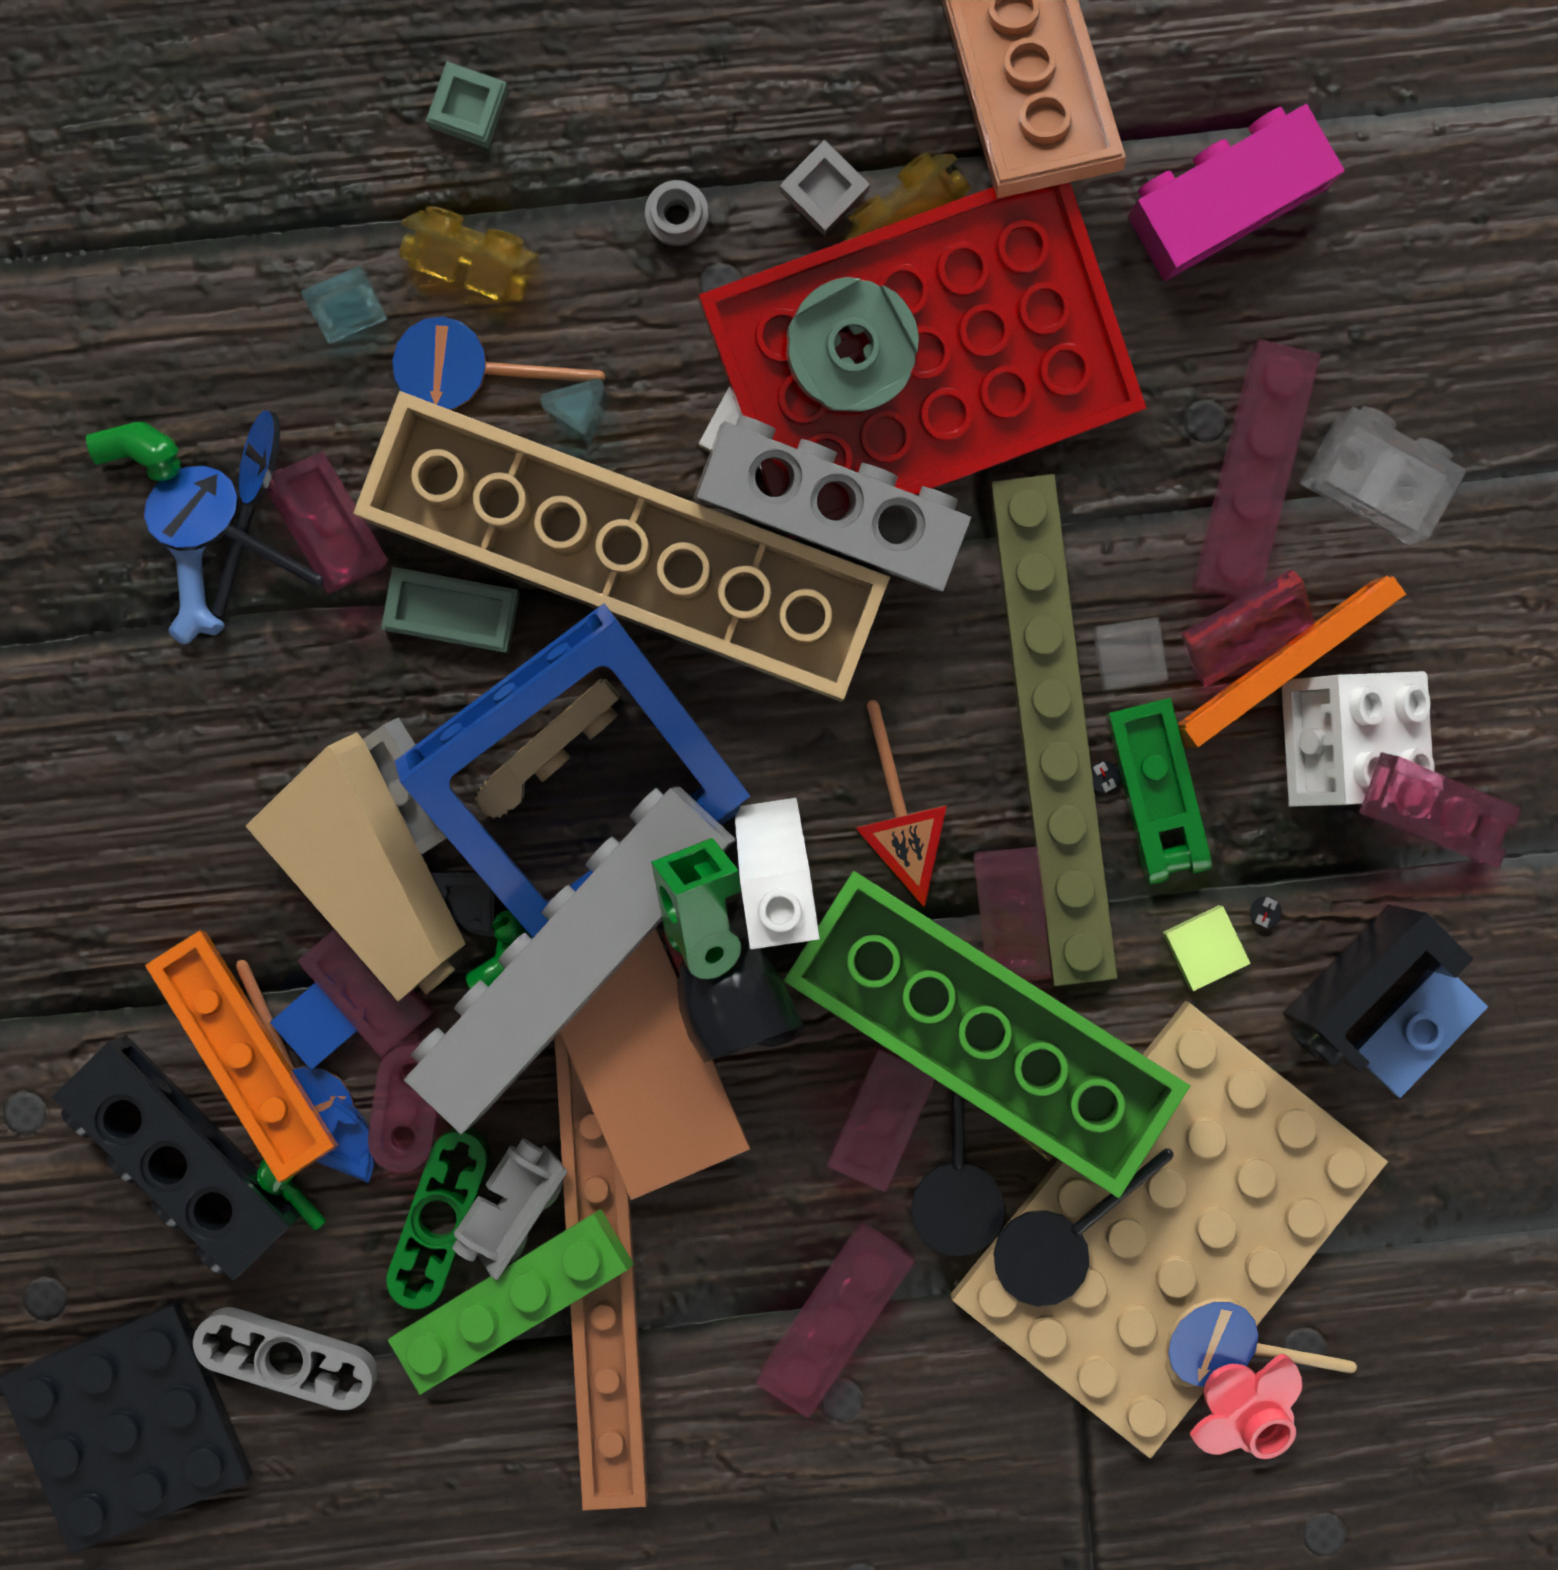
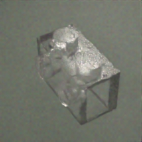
(1384, 474)

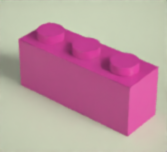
(1234, 190)

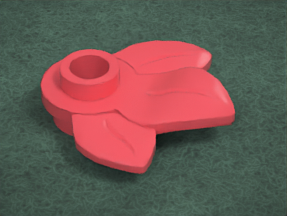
(1250, 1409)

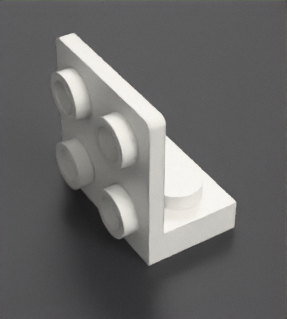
(1343, 724)

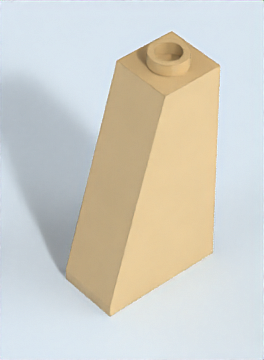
(361, 867)

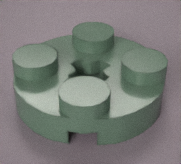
(862, 308)

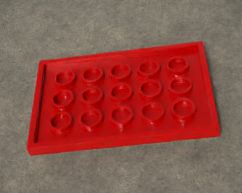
(1008, 346)

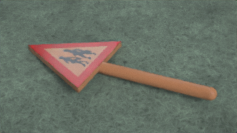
(908, 840)

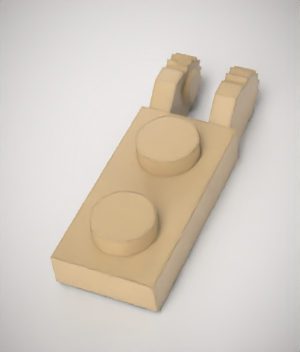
(545, 751)

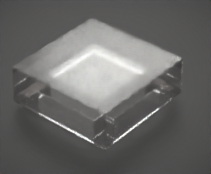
(1130, 653)

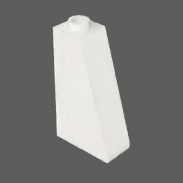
(775, 874)

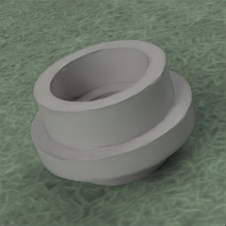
(669, 195)

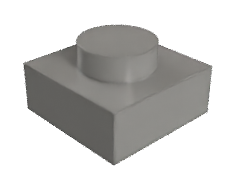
(824, 188)

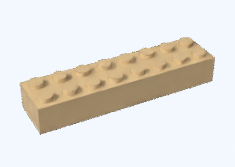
(621, 546)

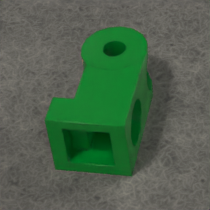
(693, 906)

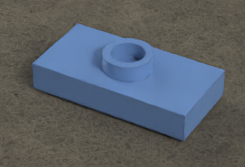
(1419, 1030)

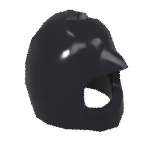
(738, 1007)

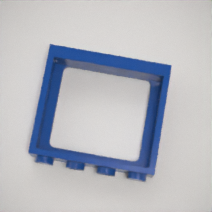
(587, 645)

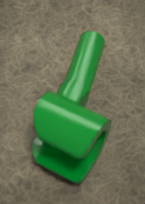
(290, 1193)

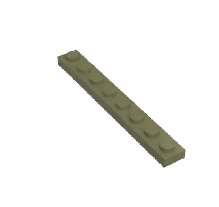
(1053, 728)

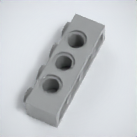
(921, 557)

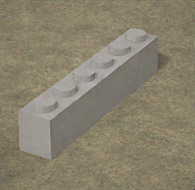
(560, 967)

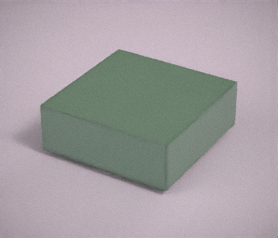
(467, 104)

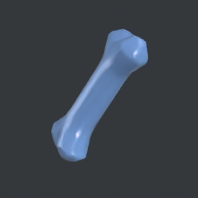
(193, 612)

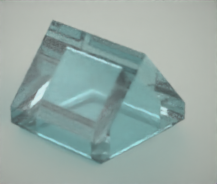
(344, 304)
(577, 407)

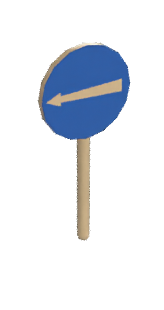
(1224, 1334)

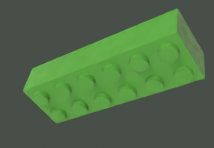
(987, 1034)

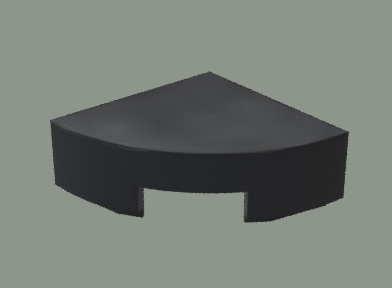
(468, 900)

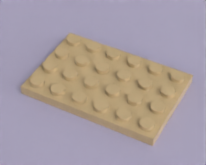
(1230, 1217)

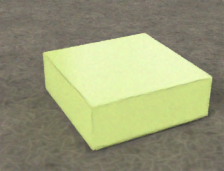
(1206, 947)

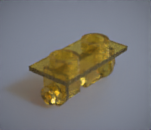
(922, 188)
(491, 257)

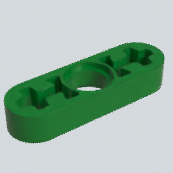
(406, 1255)

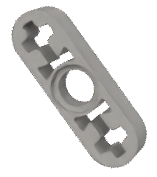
(245, 1330)

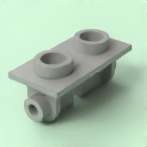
(498, 1233)

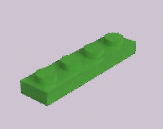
(506, 1307)

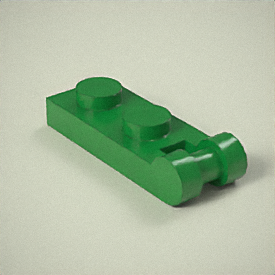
(1158, 789)

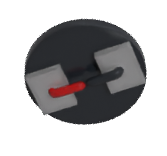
(1105, 776)
(1265, 911)

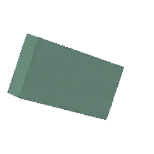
(450, 610)

